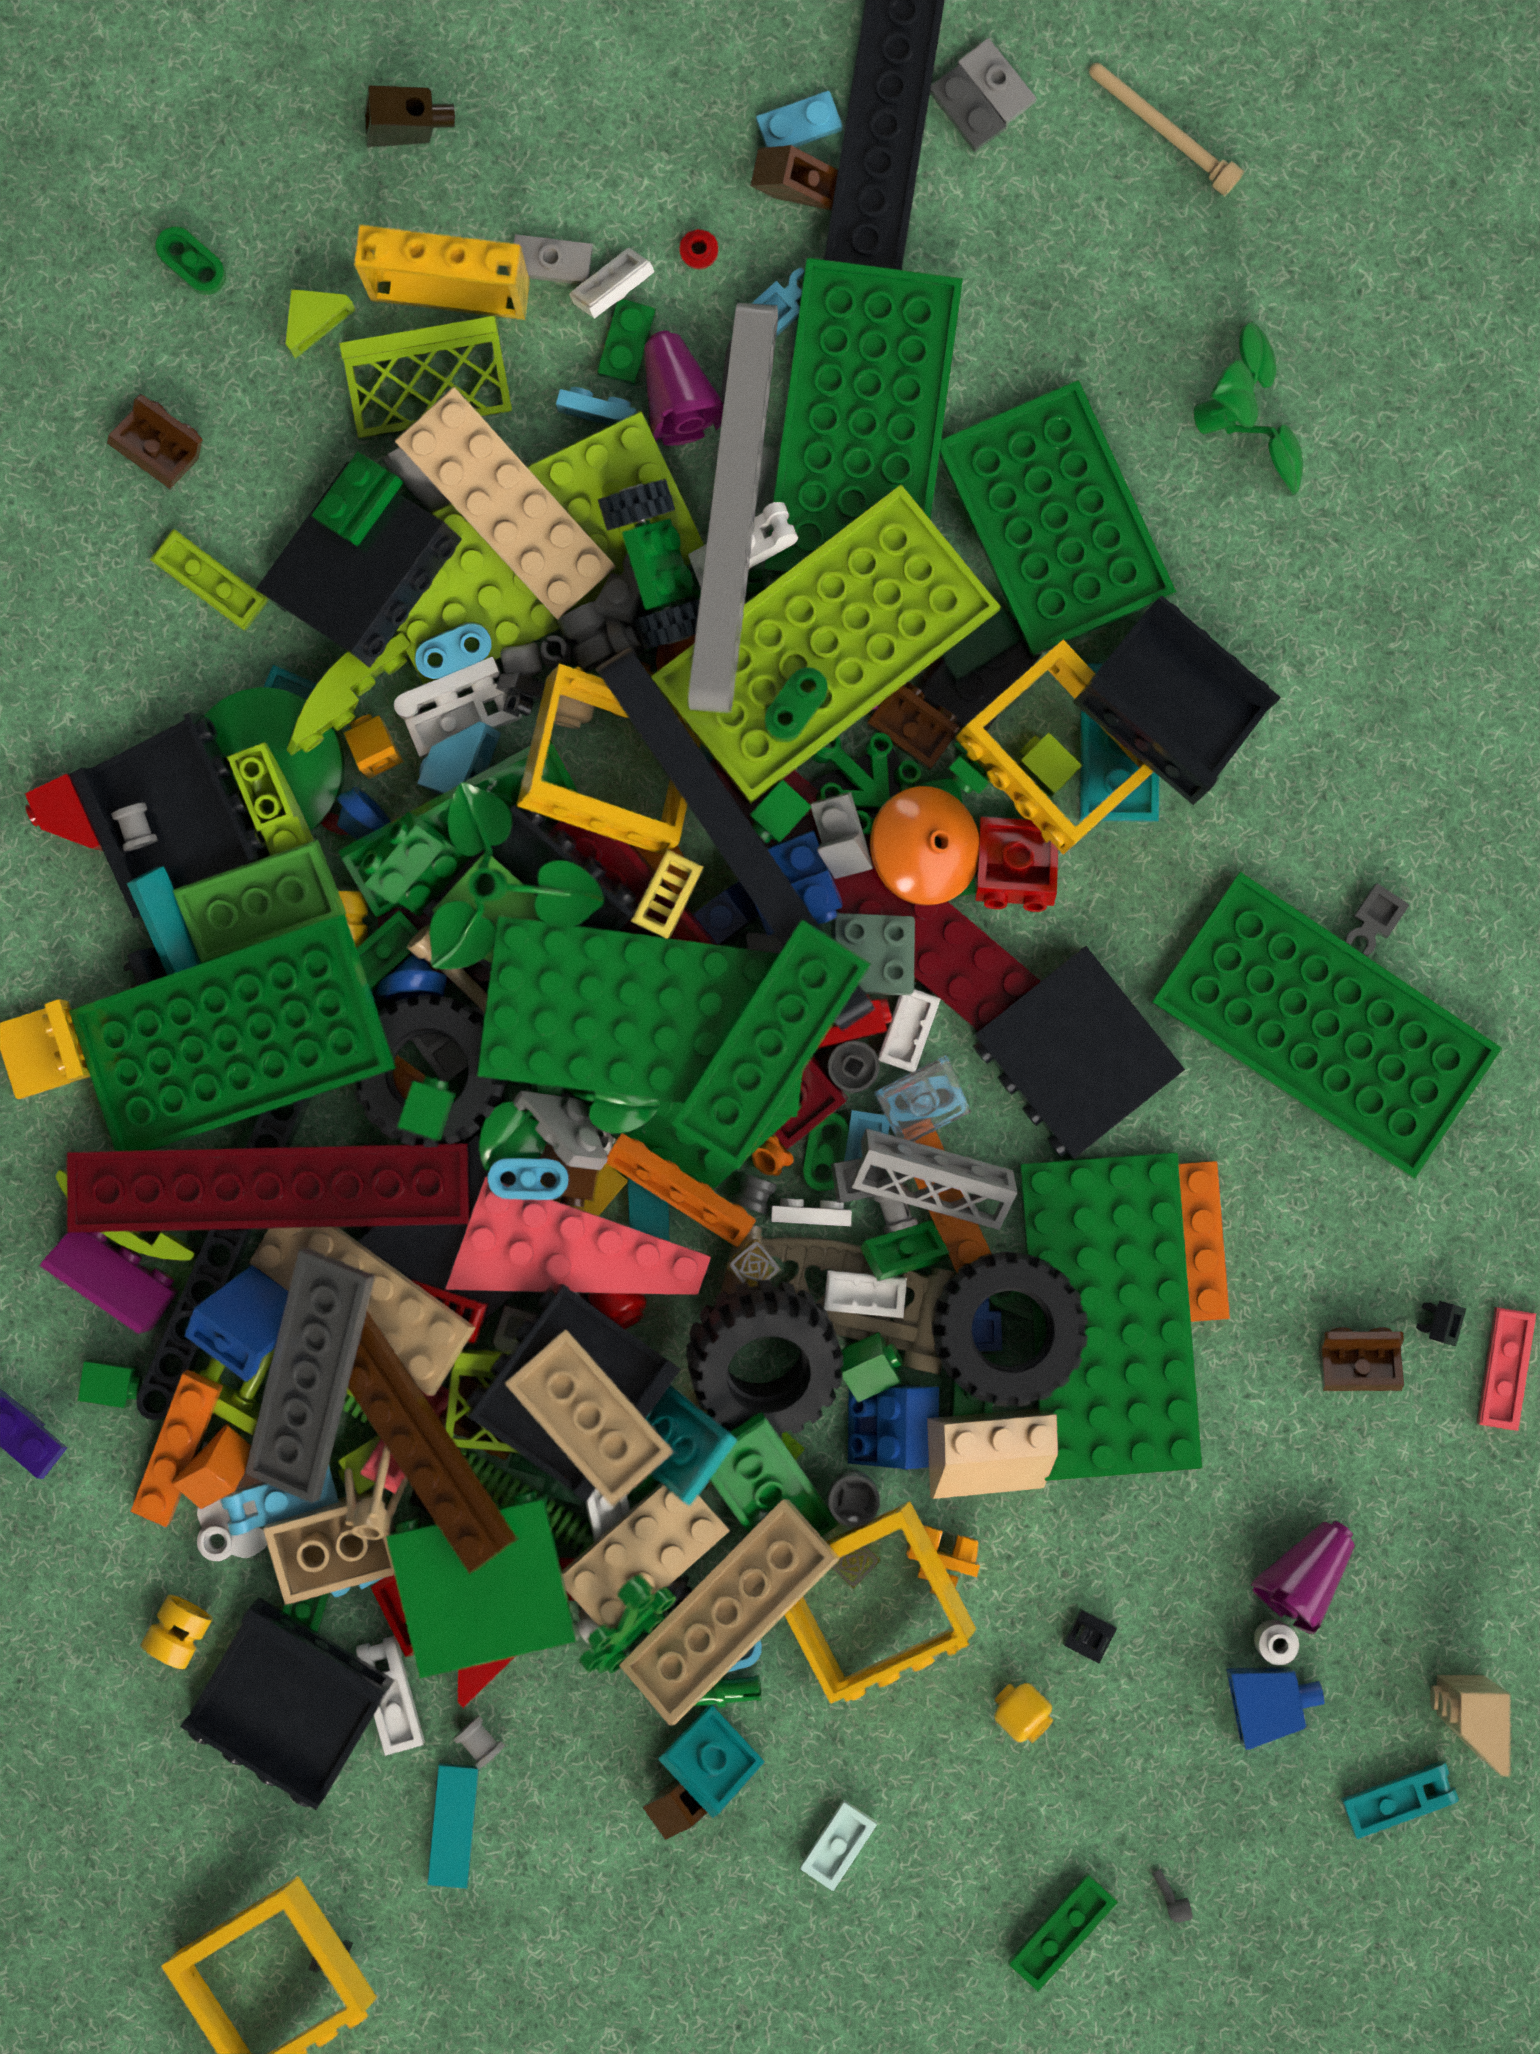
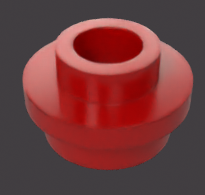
(703, 260)

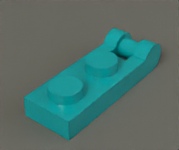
(1399, 1800)

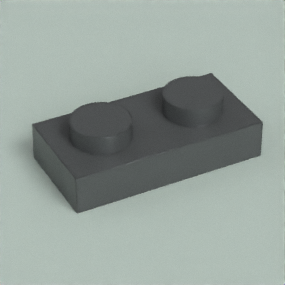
(967, 108)

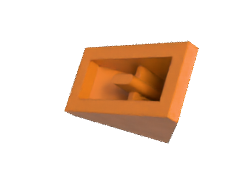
(215, 1469)

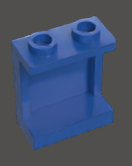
(240, 1321)

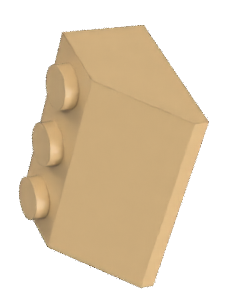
(991, 1452)
(322, 1555)
(1477, 1714)

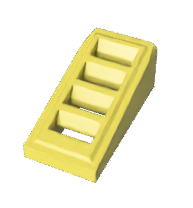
(650, 924)

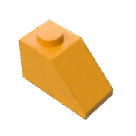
(372, 746)

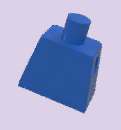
(1270, 1703)

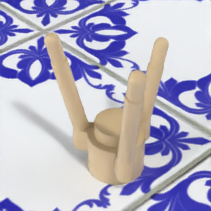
(371, 1518)

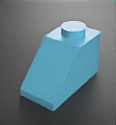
(458, 758)

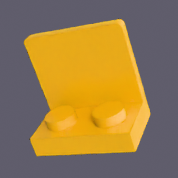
(42, 1050)

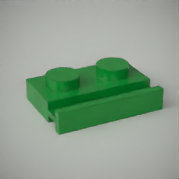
(357, 498)

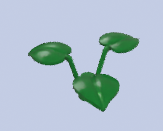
(1237, 402)
(459, 932)
(513, 1132)

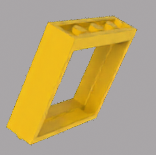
(442, 271)
(1009, 777)
(580, 809)
(918, 1656)
(320, 1940)

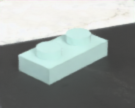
(838, 1845)

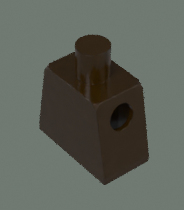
(403, 115)

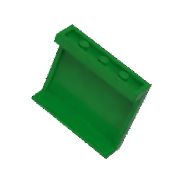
(485, 1616)

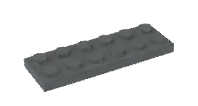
(309, 1374)

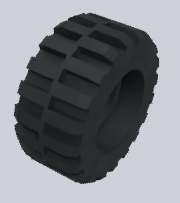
(431, 1016)
(758, 1314)
(1063, 1339)

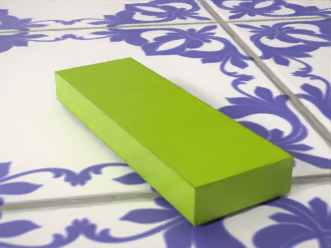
(209, 580)

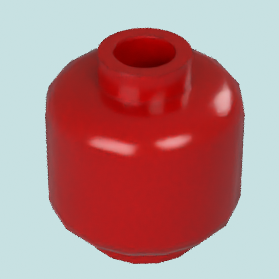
(620, 1307)

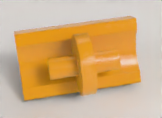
(962, 1558)

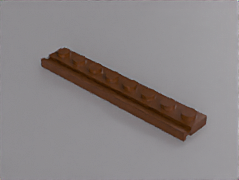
(426, 1452)

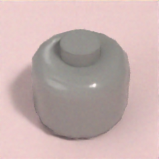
(522, 659)

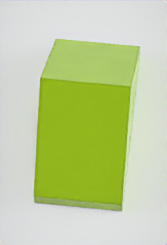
(313, 316)

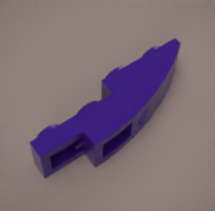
(26, 1438)

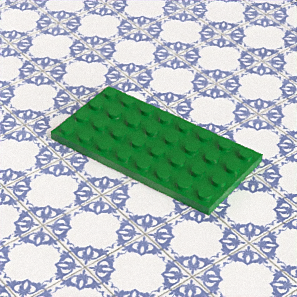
(863, 396)
(613, 1009)
(1326, 1025)
(233, 1037)
(1122, 1246)

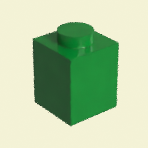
(778, 813)
(427, 1108)
(870, 1366)
(109, 1383)

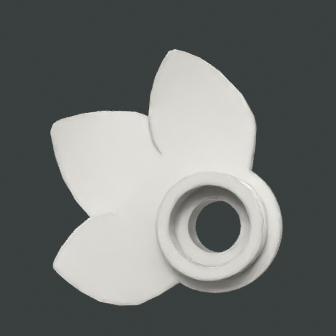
(214, 1520)

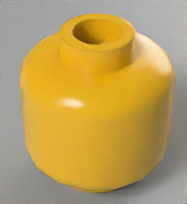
(1023, 1712)

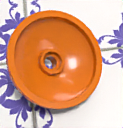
(906, 850)

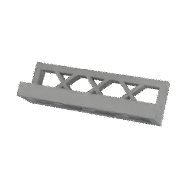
(934, 1166)

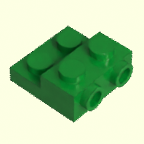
(411, 864)

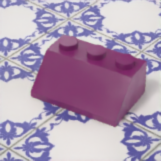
(112, 1279)

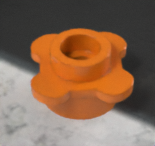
(772, 1157)

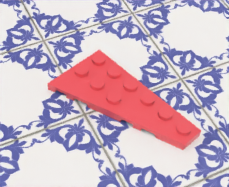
(550, 1243)

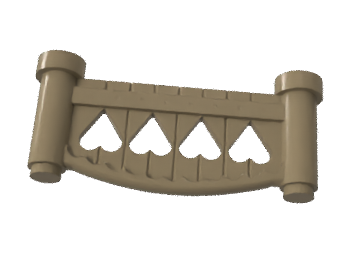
(908, 1333)

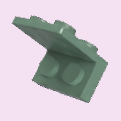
(884, 943)

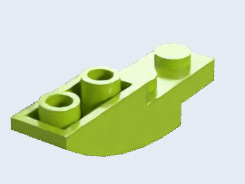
(334, 698)
(269, 799)

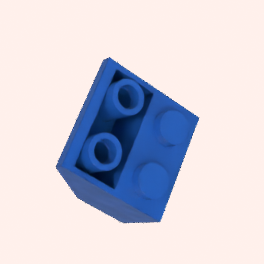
(892, 1427)

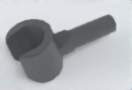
(1179, 1909)

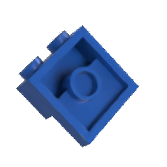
(808, 876)

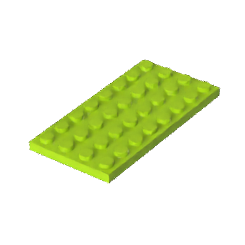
(486, 591)
(861, 612)

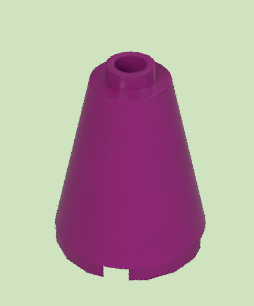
(678, 392)
(1307, 1576)

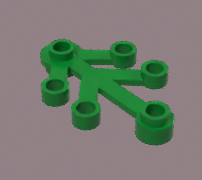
(874, 790)
(641, 1614)

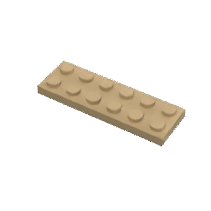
(505, 503)
(415, 1323)
(729, 1612)

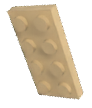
(589, 1418)
(652, 1539)

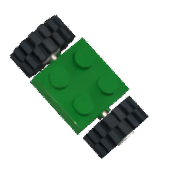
(655, 561)

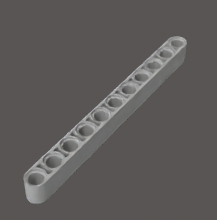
(733, 508)

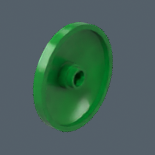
(270, 717)

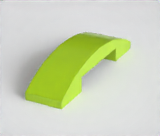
(164, 1247)

